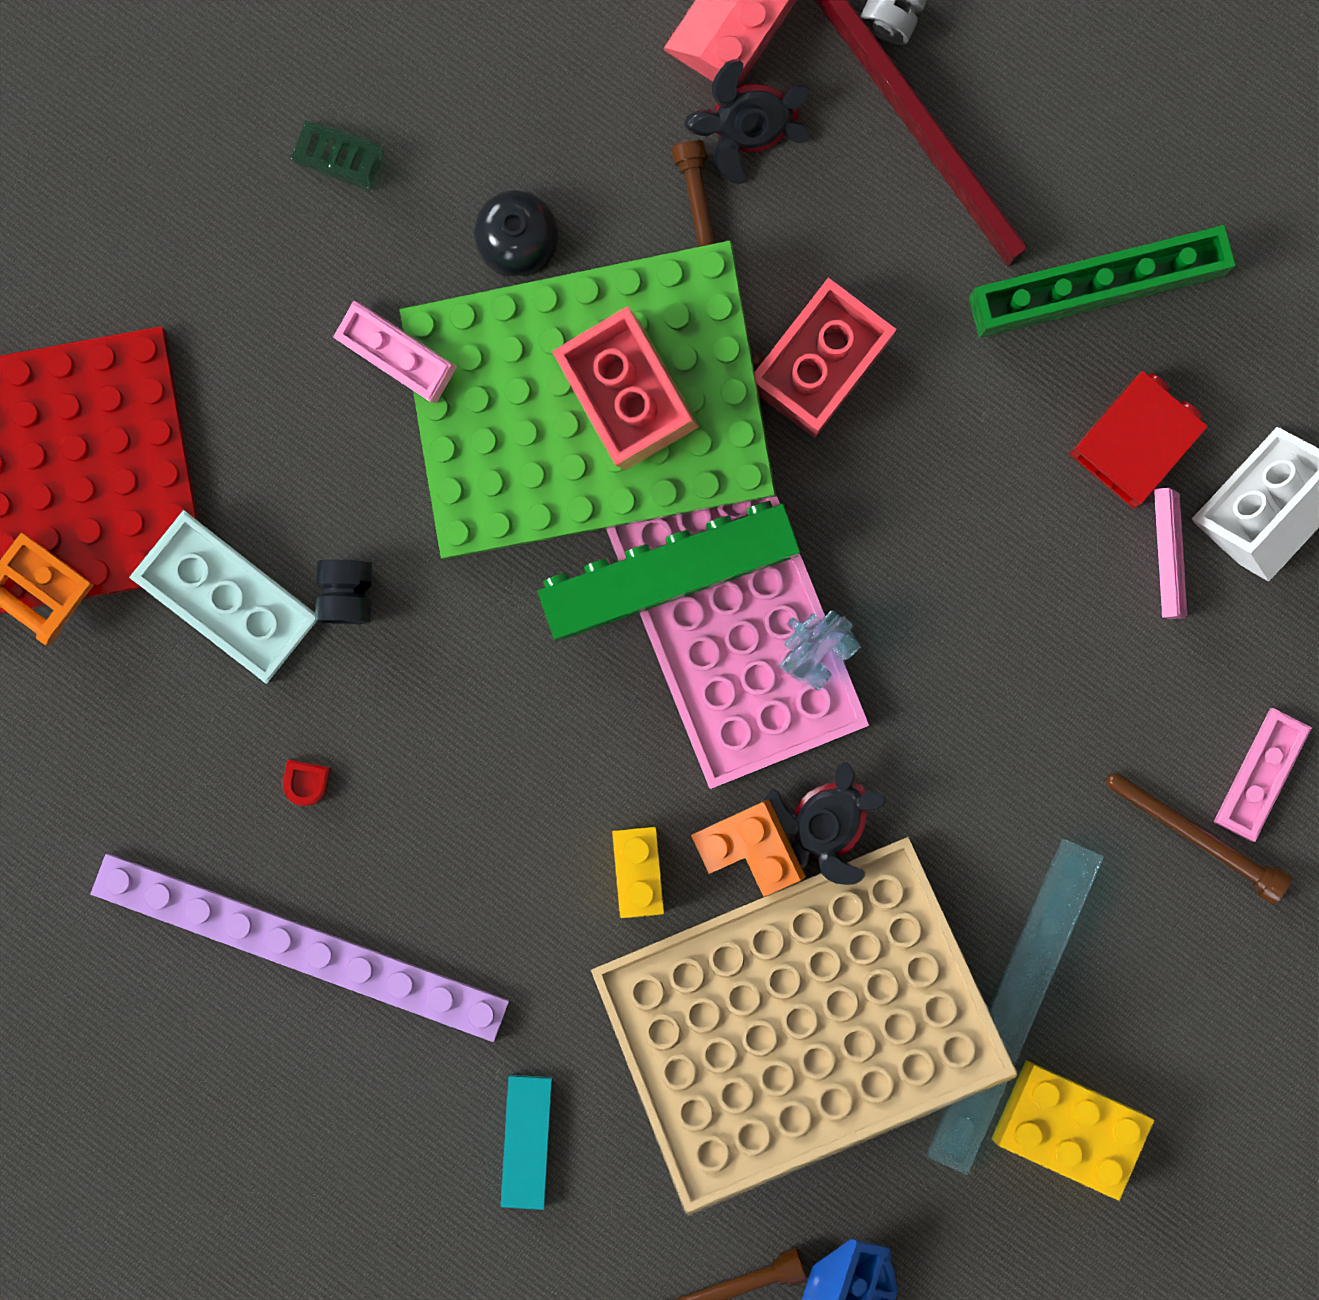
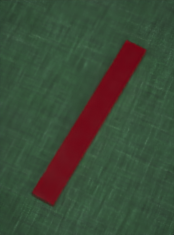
(924, 129)

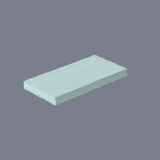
(224, 596)

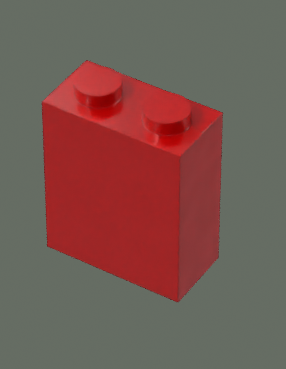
(1139, 438)

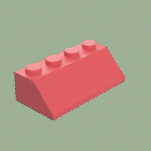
(726, 31)

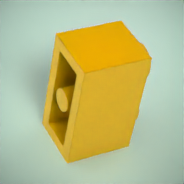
(638, 872)

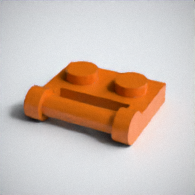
(47, 580)

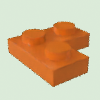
(759, 839)

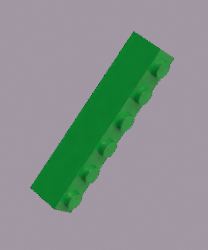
(1101, 281)
(668, 572)

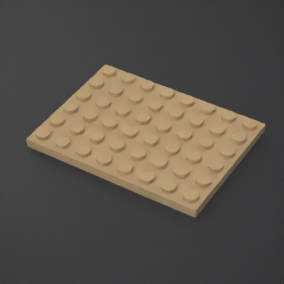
(800, 1026)

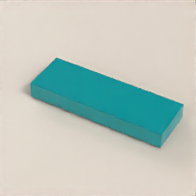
(526, 1142)

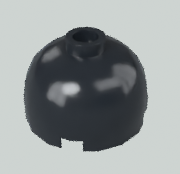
(516, 233)

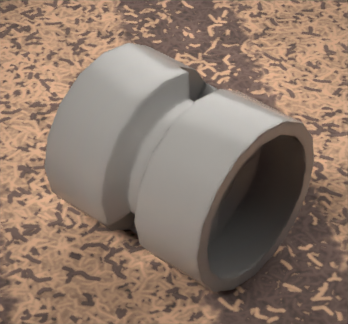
(892, 19)

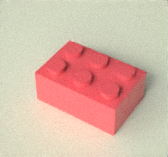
(822, 357)
(625, 389)

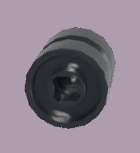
(343, 591)

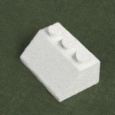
(1266, 505)

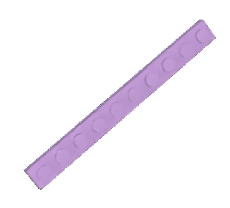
(300, 947)

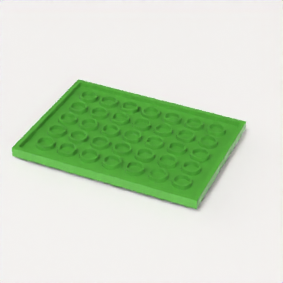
(515, 448)

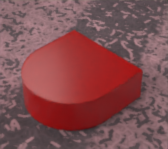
(305, 782)

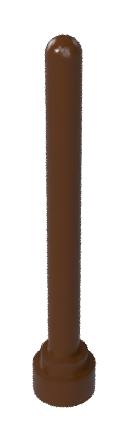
(690, 159)
(1269, 881)
(785, 1269)

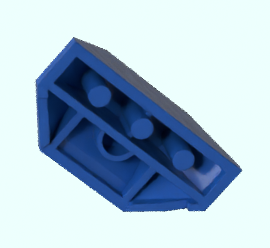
(853, 1273)

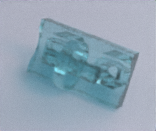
(812, 642)

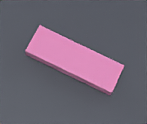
(395, 352)
(1170, 553)
(1262, 774)

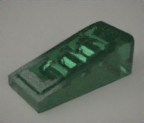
(369, 165)

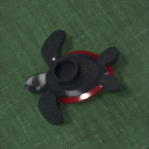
(747, 119)
(829, 824)

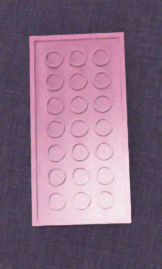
(725, 654)

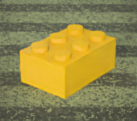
(1072, 1130)

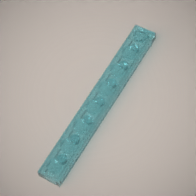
(1021, 994)

